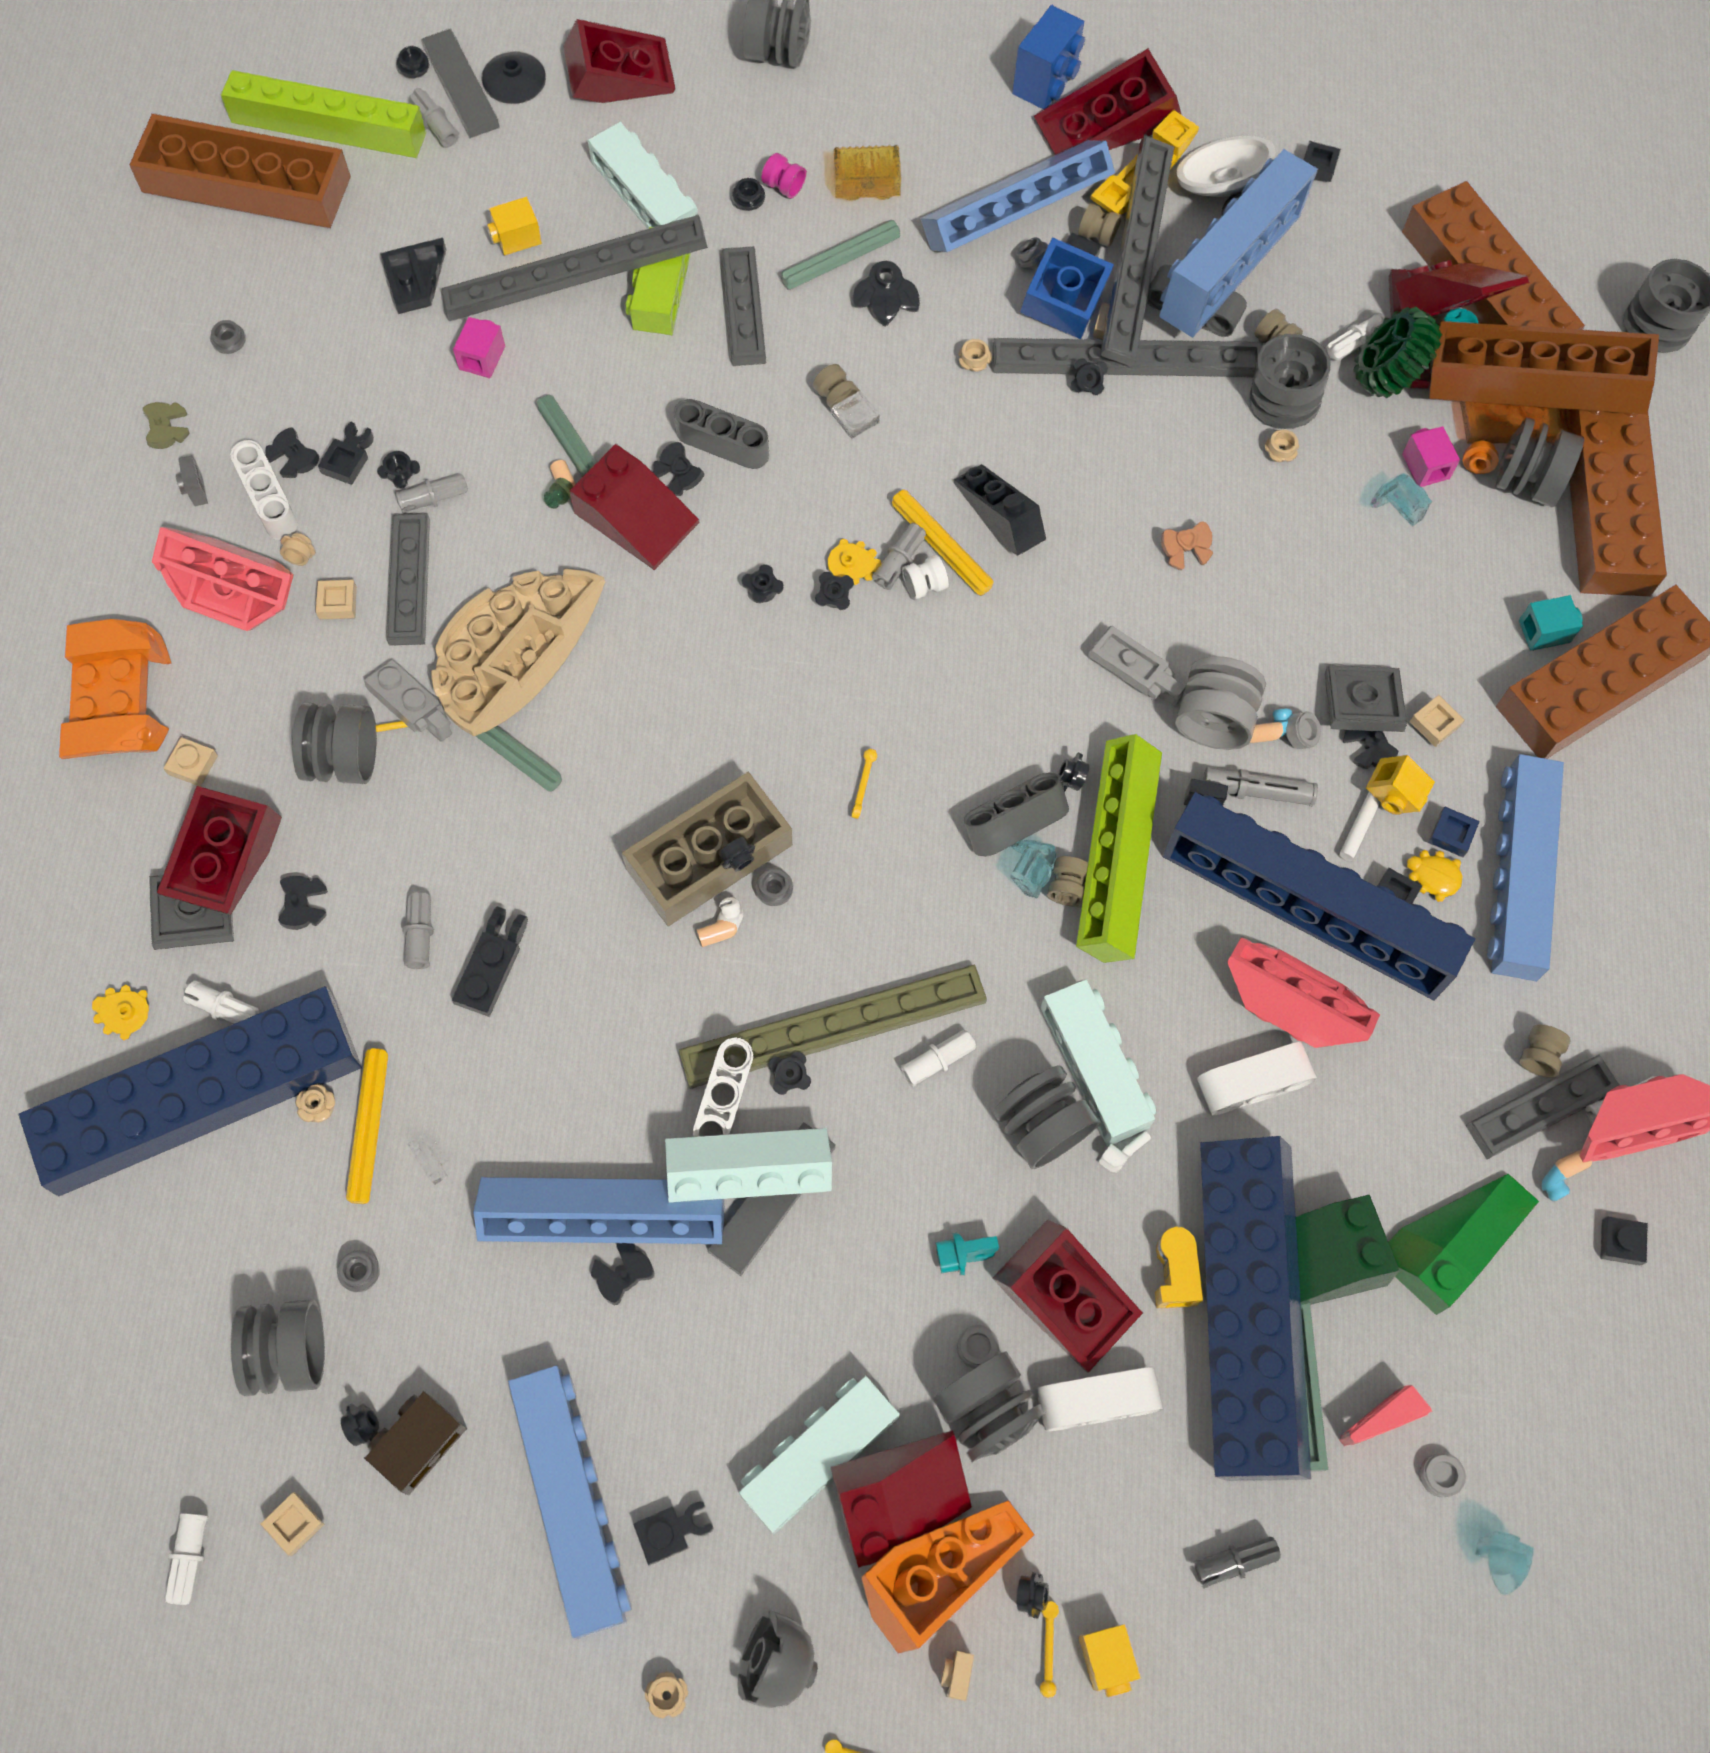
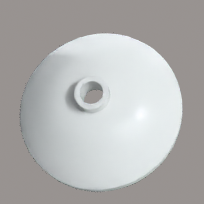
(1224, 165)

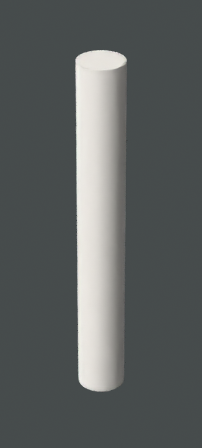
(1359, 828)

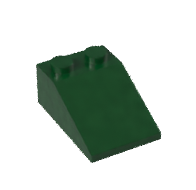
(1342, 1251)

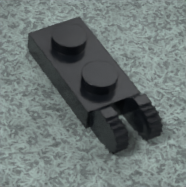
(490, 964)

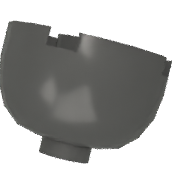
(779, 1662)

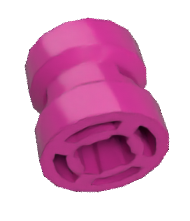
(782, 174)

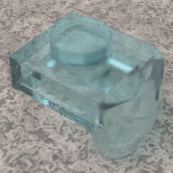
(1405, 497)
(1034, 866)
(1507, 1559)

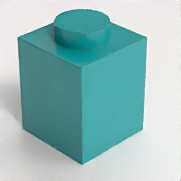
(1551, 622)

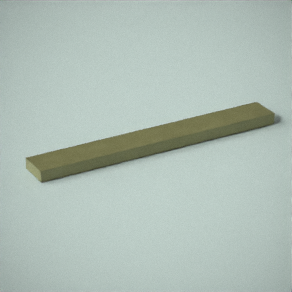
(841, 1023)

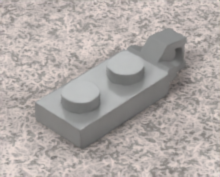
(1137, 666)
(408, 700)

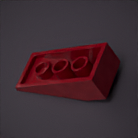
(1112, 108)

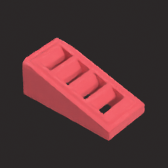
(1396, 1410)

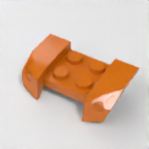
(111, 688)

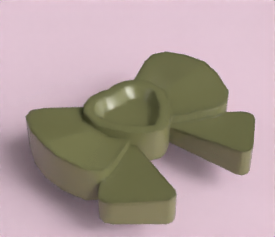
(161, 432)

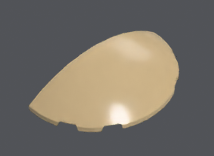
(510, 645)

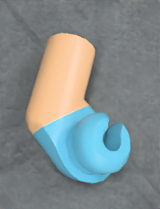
(1274, 730)
(1564, 1168)

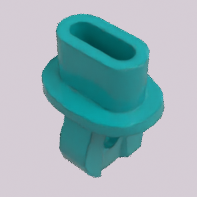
(955, 1253)

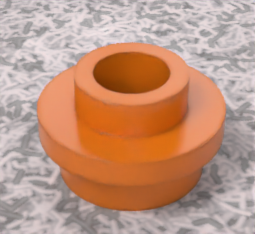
(1481, 450)

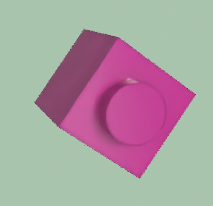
(479, 347)
(1430, 456)

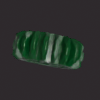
(1397, 352)

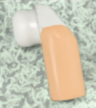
(726, 924)

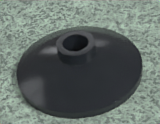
(513, 77)

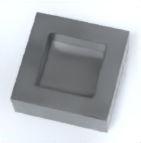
(191, 481)

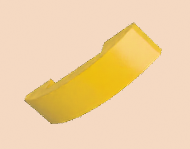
(1116, 190)

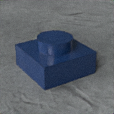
(1454, 832)

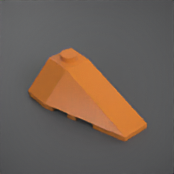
(935, 1574)

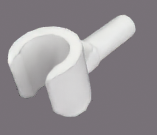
(1114, 1158)

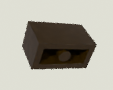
(414, 1442)

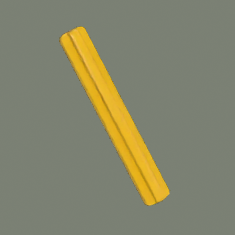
(943, 543)
(367, 1126)

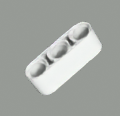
(258, 477)
(724, 1074)
(1256, 1078)
(1099, 1399)

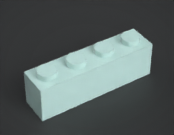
(638, 177)
(1098, 1062)
(748, 1165)
(805, 1463)

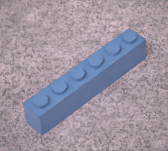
(1017, 195)
(1526, 868)
(592, 1212)
(568, 1503)

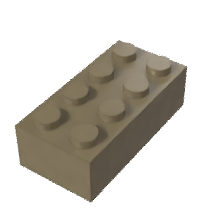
(681, 861)

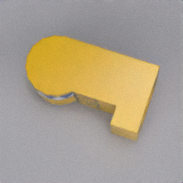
(1181, 1271)

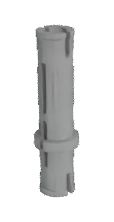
(1276, 789)

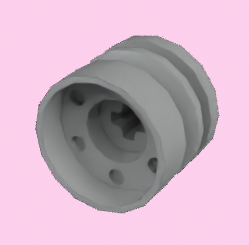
(1221, 703)

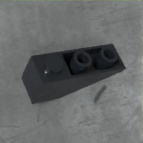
(1004, 509)

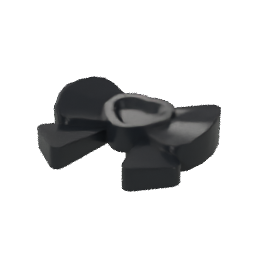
(299, 458)
(674, 460)
(1376, 746)
(296, 911)
(614, 1284)

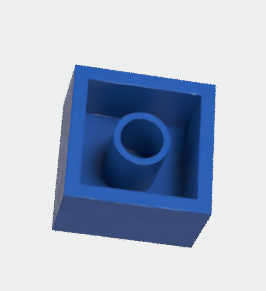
(1048, 57)
(1066, 288)

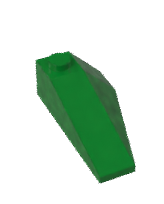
(1456, 1242)

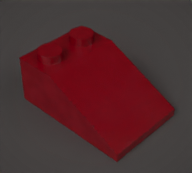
(616, 63)
(1454, 286)
(632, 507)
(218, 850)
(1068, 1294)
(900, 1494)

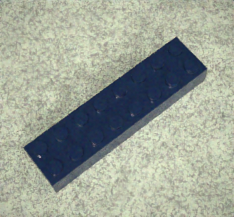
(1318, 896)
(188, 1092)
(1254, 1311)

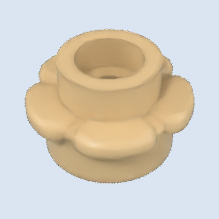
(978, 349)
(1286, 440)
(297, 549)
(325, 1105)
(654, 1695)

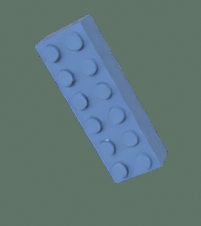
(1236, 242)

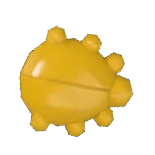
(853, 561)
(1436, 874)
(121, 1011)

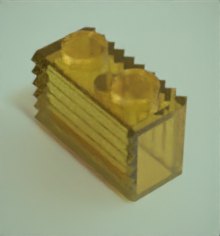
(867, 172)

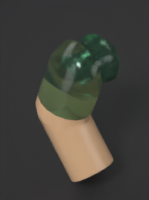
(559, 490)

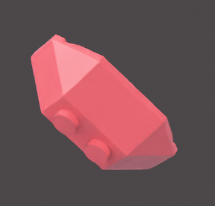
(221, 578)
(1299, 997)
(1648, 1117)

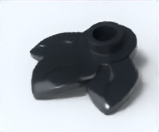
(886, 296)

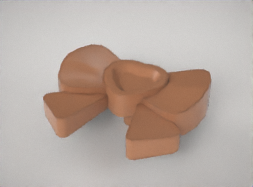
(1197, 538)

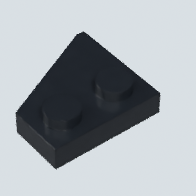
(414, 273)

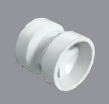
(925, 577)

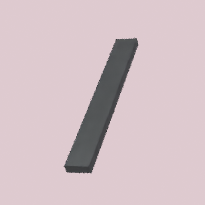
(1137, 252)
(574, 267)
(1153, 357)

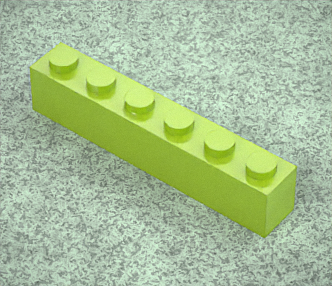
(324, 114)
(1119, 849)

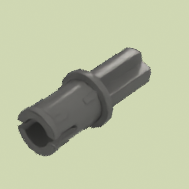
(1237, 1561)

